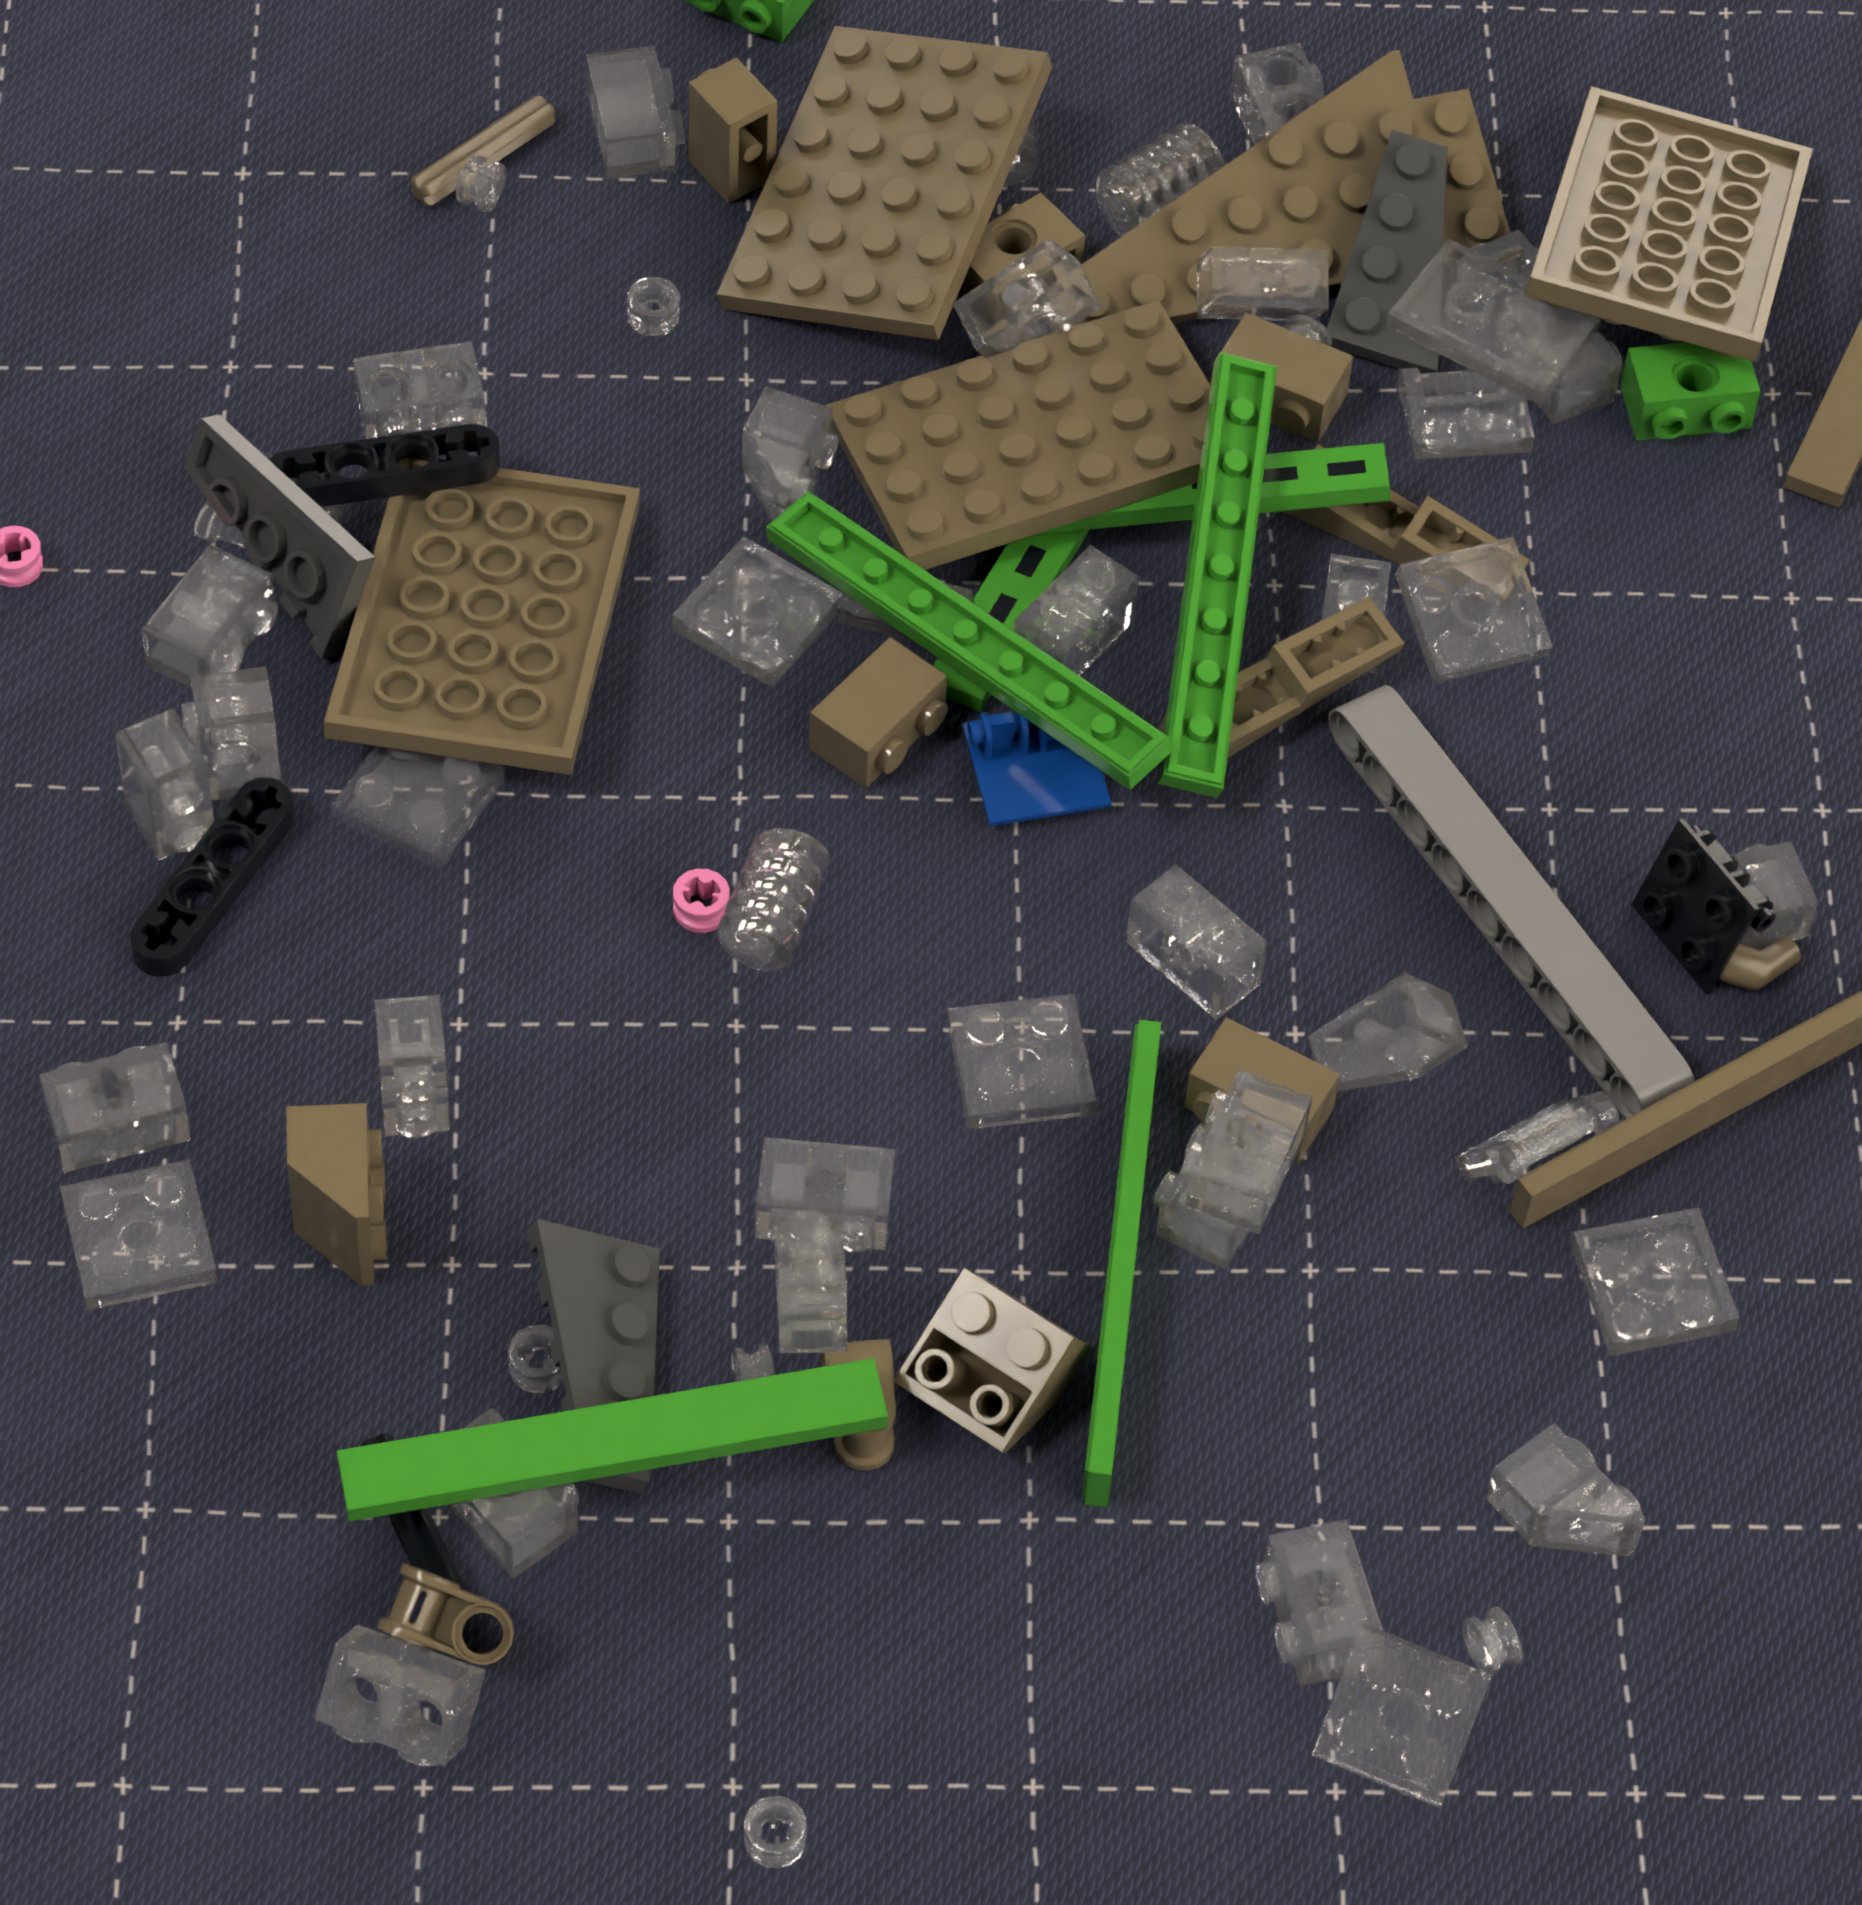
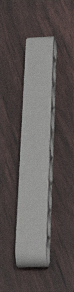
(1509, 901)

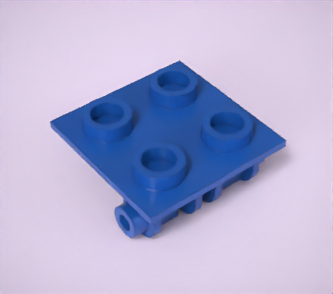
(1028, 772)

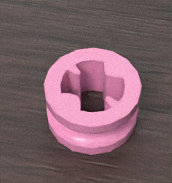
(30, 567)
(706, 885)

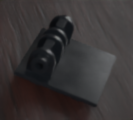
(1700, 902)

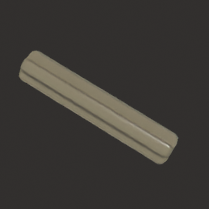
(492, 143)

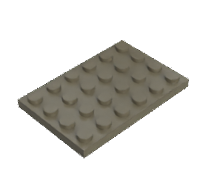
(885, 182)
(1670, 224)
(1029, 436)
(485, 619)

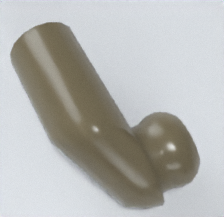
(1756, 968)

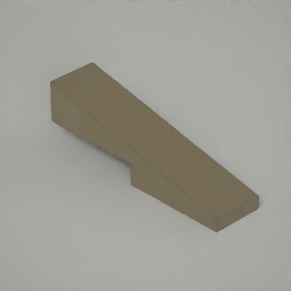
(1398, 527)
(1308, 670)

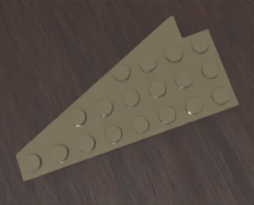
(1304, 192)

